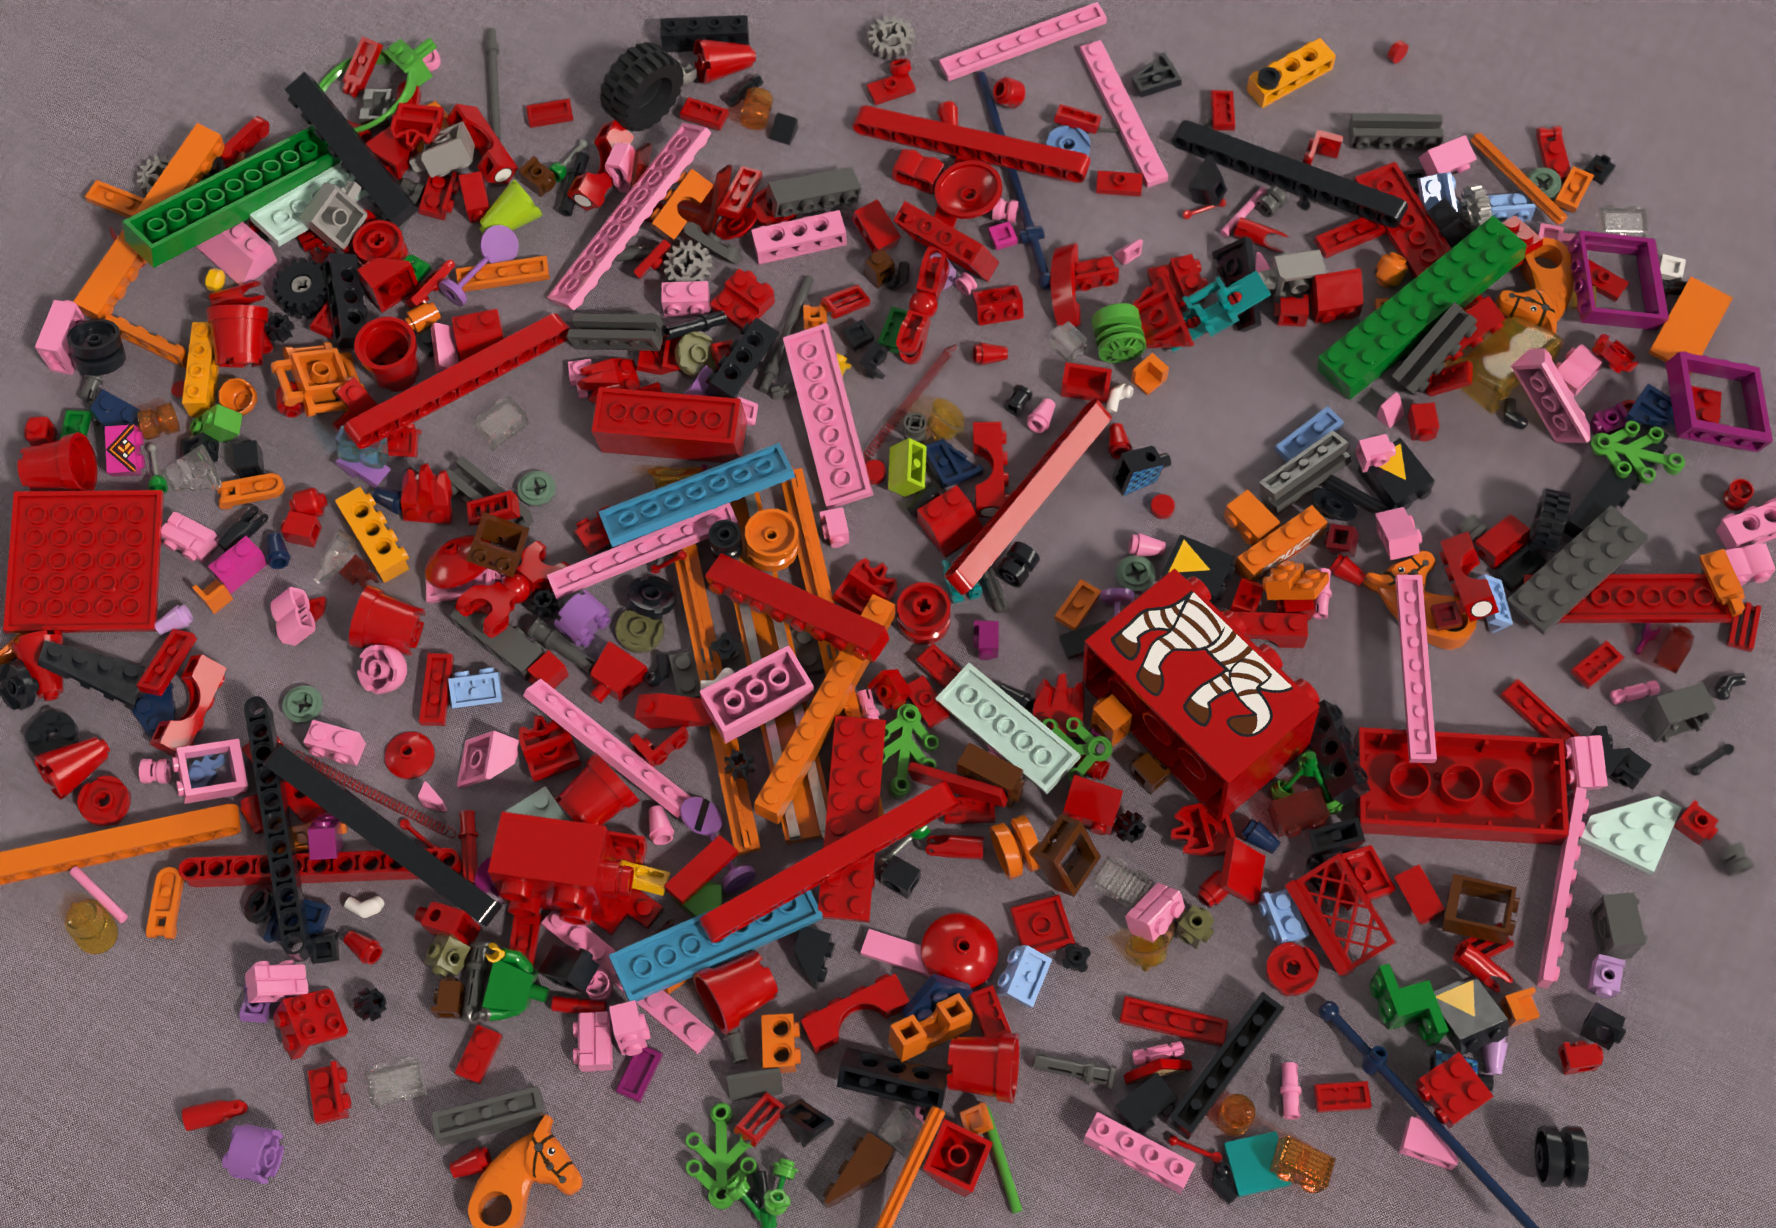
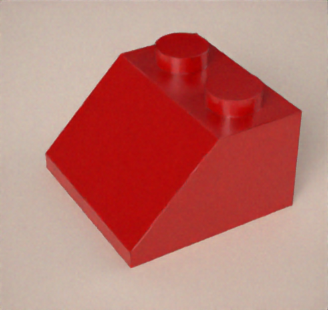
(388, 281)
(1336, 296)
(477, 331)
(949, 521)
(1093, 804)
(957, 1158)

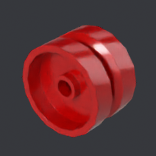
(379, 240)
(923, 613)

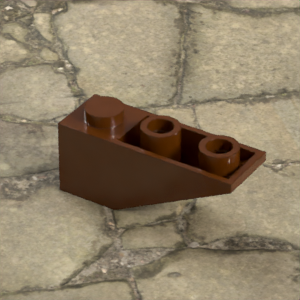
(865, 1167)

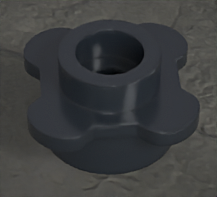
(725, 653)
(1076, 965)

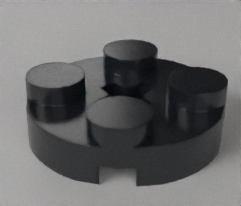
(654, 608)
(17, 685)
(46, 724)

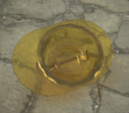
(945, 420)
(667, 475)
(91, 926)
(1148, 953)

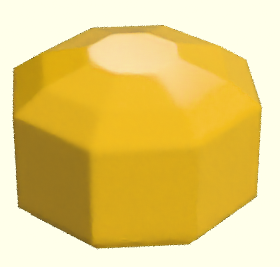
(215, 279)

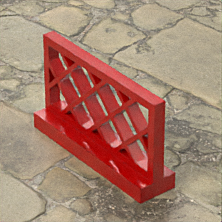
(1320, 925)

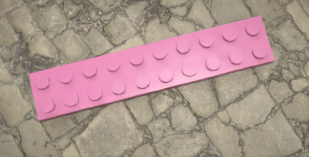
(629, 216)

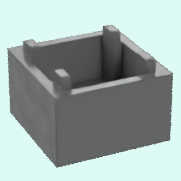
(1679, 712)
(1618, 925)

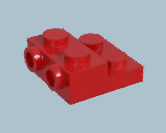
(1183, 276)
(743, 298)
(1369, 873)
(1453, 1090)

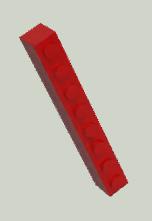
(798, 608)

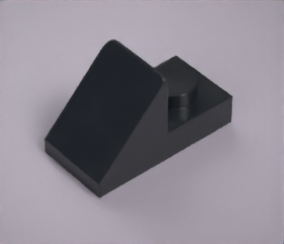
(1449, 221)
(1612, 756)
(1336, 837)
(806, 1120)

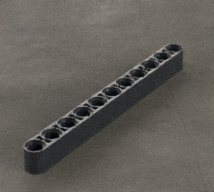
(1290, 174)
(382, 835)
(277, 838)

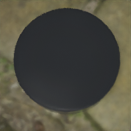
(1268, 78)

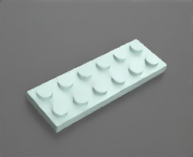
(280, 217)
(1008, 728)

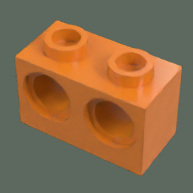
(1111, 719)
(774, 1043)

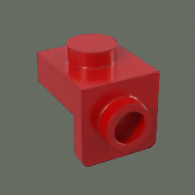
(1247, 596)

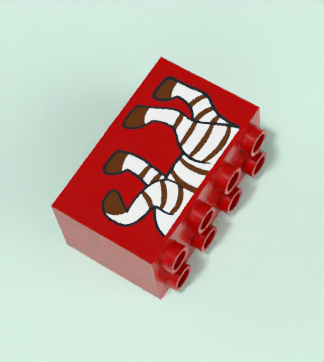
(1201, 692)

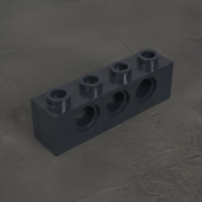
(681, 33)
(335, 268)
(762, 338)
(1342, 786)
(892, 1079)

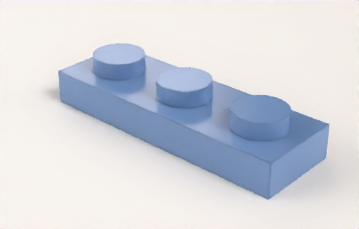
(1309, 433)

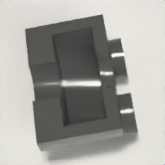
(376, 104)

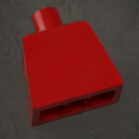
(392, 152)
(616, 674)
(448, 920)

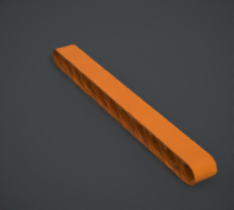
(119, 843)

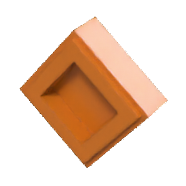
(976, 1119)

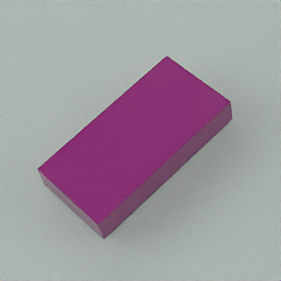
(639, 1074)

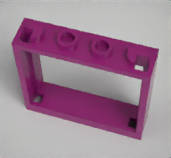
(1649, 273)
(1686, 423)

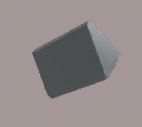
(754, 1083)

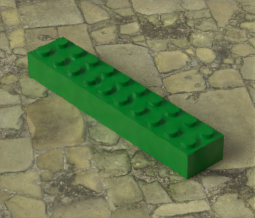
(226, 197)
(1416, 308)

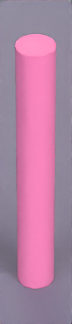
(1243, 212)
(98, 894)

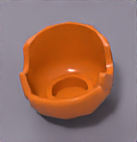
(238, 395)

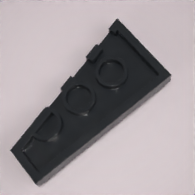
(1235, 263)
(105, 674)

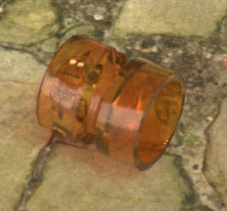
(756, 108)
(166, 417)
(1235, 1115)

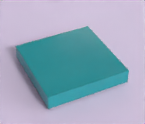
(1251, 1164)

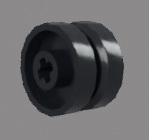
(96, 347)
(1561, 1156)

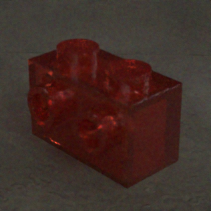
(1298, 812)

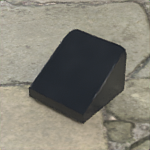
(784, 128)
(325, 947)

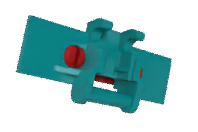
(1224, 312)

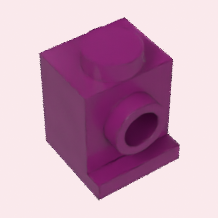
(1609, 420)
(986, 639)

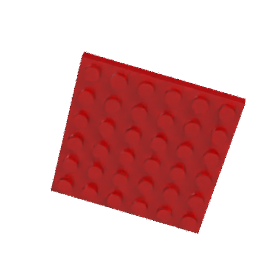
(84, 561)

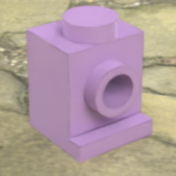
(1599, 983)

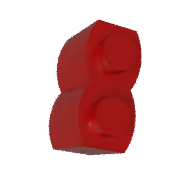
(917, 171)

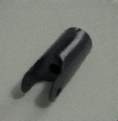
(241, 528)

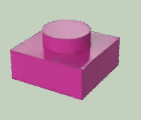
(1002, 235)

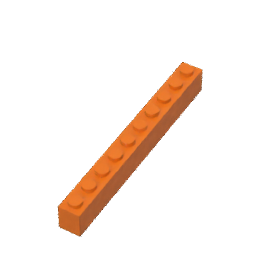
(121, 261)
(817, 723)

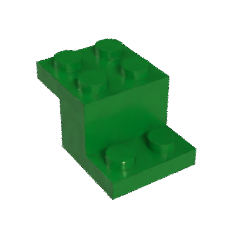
(1408, 1005)

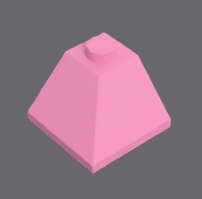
(486, 757)

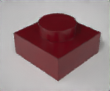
(1446, 616)

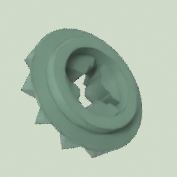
(1548, 176)
(527, 485)
(1140, 565)
(297, 696)

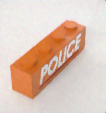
(1281, 545)

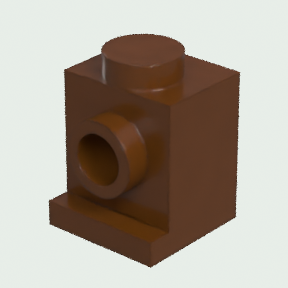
(537, 177)
(876, 264)
(1149, 772)
(448, 999)

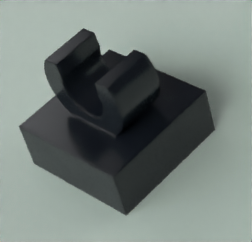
(1600, 168)

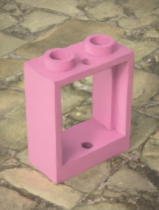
(52, 341)
(237, 787)

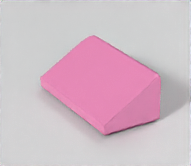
(444, 346)

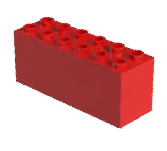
(669, 425)

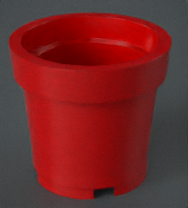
(238, 334)
(383, 342)
(59, 465)
(385, 621)
(596, 794)
(735, 990)
(985, 1066)

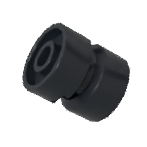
(725, 539)
(1017, 565)

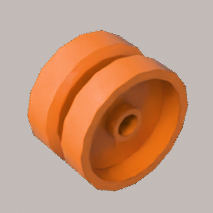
(771, 540)
(1015, 846)

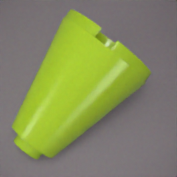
(511, 209)

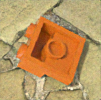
(1292, 583)

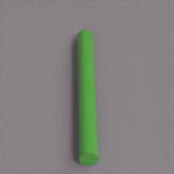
(1003, 1168)

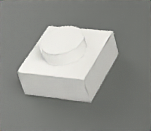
(1672, 267)

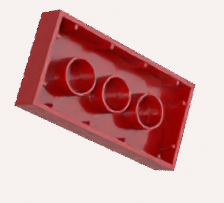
(1486, 790)

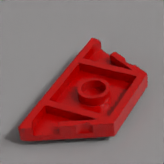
(1162, 316)

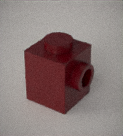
(1342, 540)

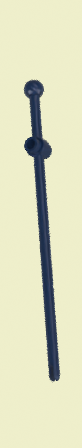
(1031, 233)
(1375, 1061)

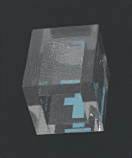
(1068, 342)

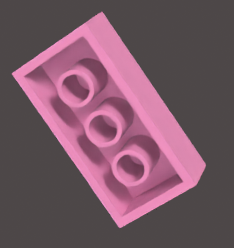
(757, 694)

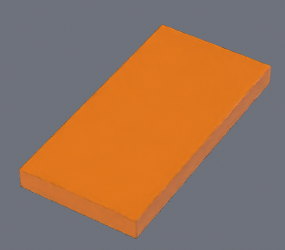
(1691, 321)

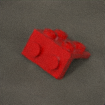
(309, 1021)

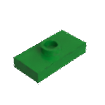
(891, 328)
(76, 422)

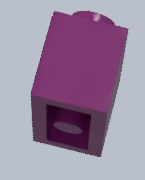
(325, 837)

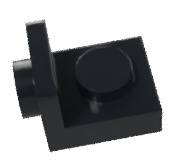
(872, 358)
(192, 442)
(1631, 770)

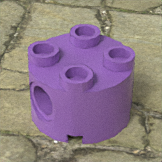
(582, 618)
(254, 1153)

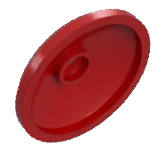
(966, 181)
(448, 564)
(944, 957)

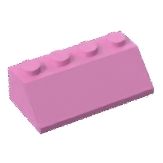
(239, 253)
(1551, 397)

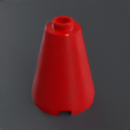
(721, 59)
(29, 652)
(71, 764)

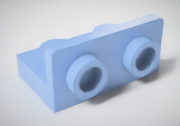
(1436, 187)
(1508, 205)
(1503, 618)
(476, 688)
(1283, 916)
(1023, 975)

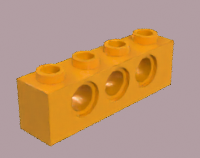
(1295, 71)
(201, 371)
(352, 507)

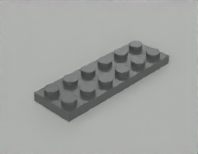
(1577, 570)

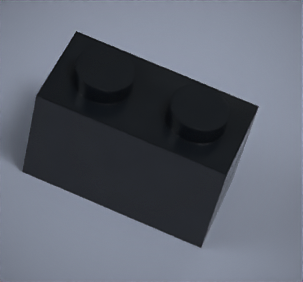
(569, 967)
(1146, 1105)

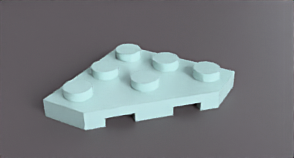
(1633, 832)

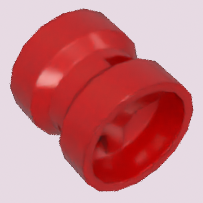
(1738, 494)

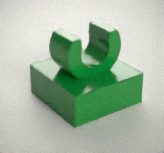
(419, 266)

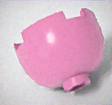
(382, 669)

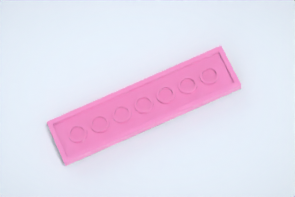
(827, 416)

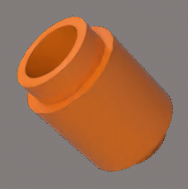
(422, 316)

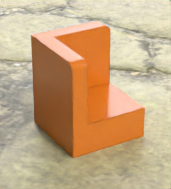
(1149, 374)
(214, 596)
(1519, 1007)

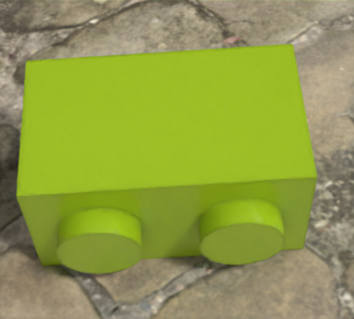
(907, 467)

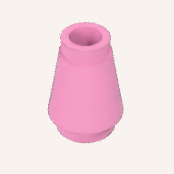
(1041, 416)
(1146, 546)
(659, 826)

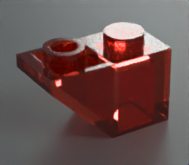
(1674, 648)

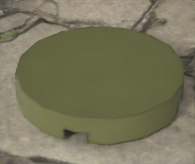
(693, 353)
(638, 632)

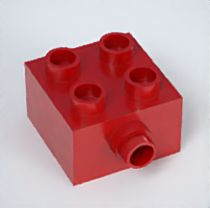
(556, 868)

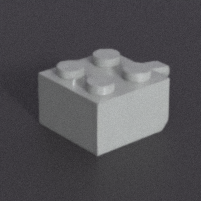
(448, 151)
(335, 214)
(1293, 274)

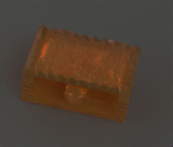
(1302, 1164)

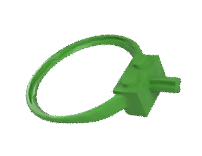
(406, 59)

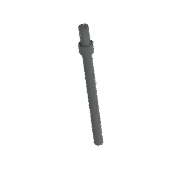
(492, 50)
(772, 369)

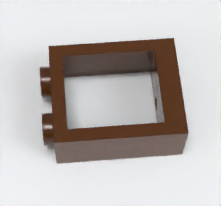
(502, 533)
(990, 769)
(1050, 854)
(1484, 890)

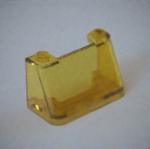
(1493, 359)

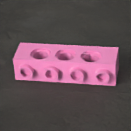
(791, 245)
(1735, 535)
(1139, 1153)

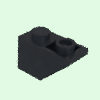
(1208, 184)
(811, 953)

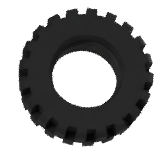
(641, 86)

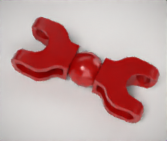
(923, 305)
(500, 598)

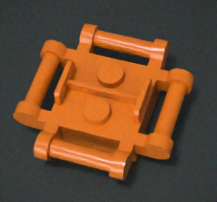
(316, 374)

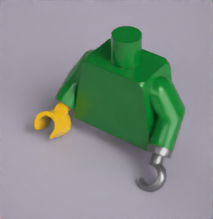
(509, 986)

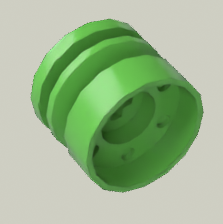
(1118, 333)

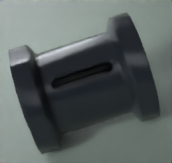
(1017, 400)

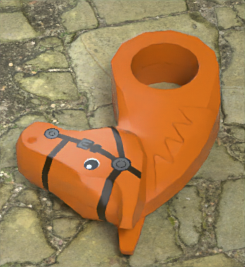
(1549, 288)
(1422, 565)
(511, 1174)

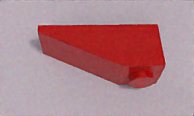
(670, 711)

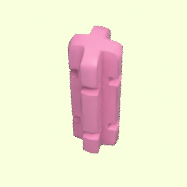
(1634, 692)
(1153, 1053)

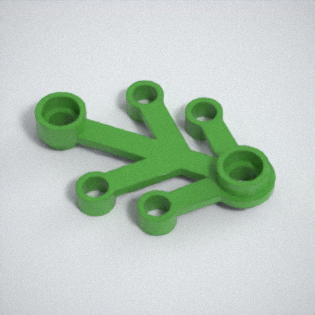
(1634, 452)
(907, 746)
(1084, 749)
(721, 1160)

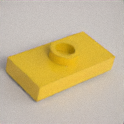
(648, 878)

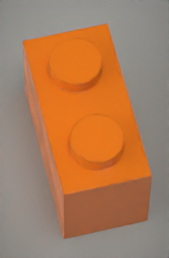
(1250, 518)

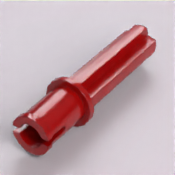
(468, 844)

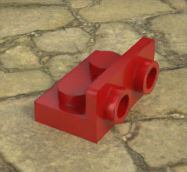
(438, 195)
(1096, 273)
(998, 305)
(404, 442)
(592, 533)
(328, 1093)

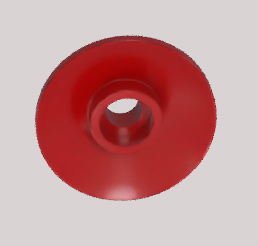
(732, 228)
(410, 765)

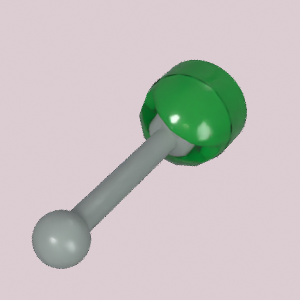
(559, 169)
(157, 481)
(918, 834)

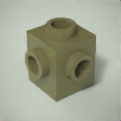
(1193, 934)
(446, 955)

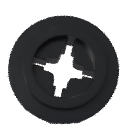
(261, 895)

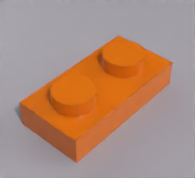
(1573, 189)
(1077, 605)

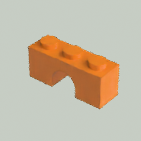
(691, 188)
(913, 1037)

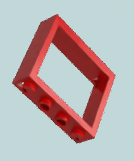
(958, 246)

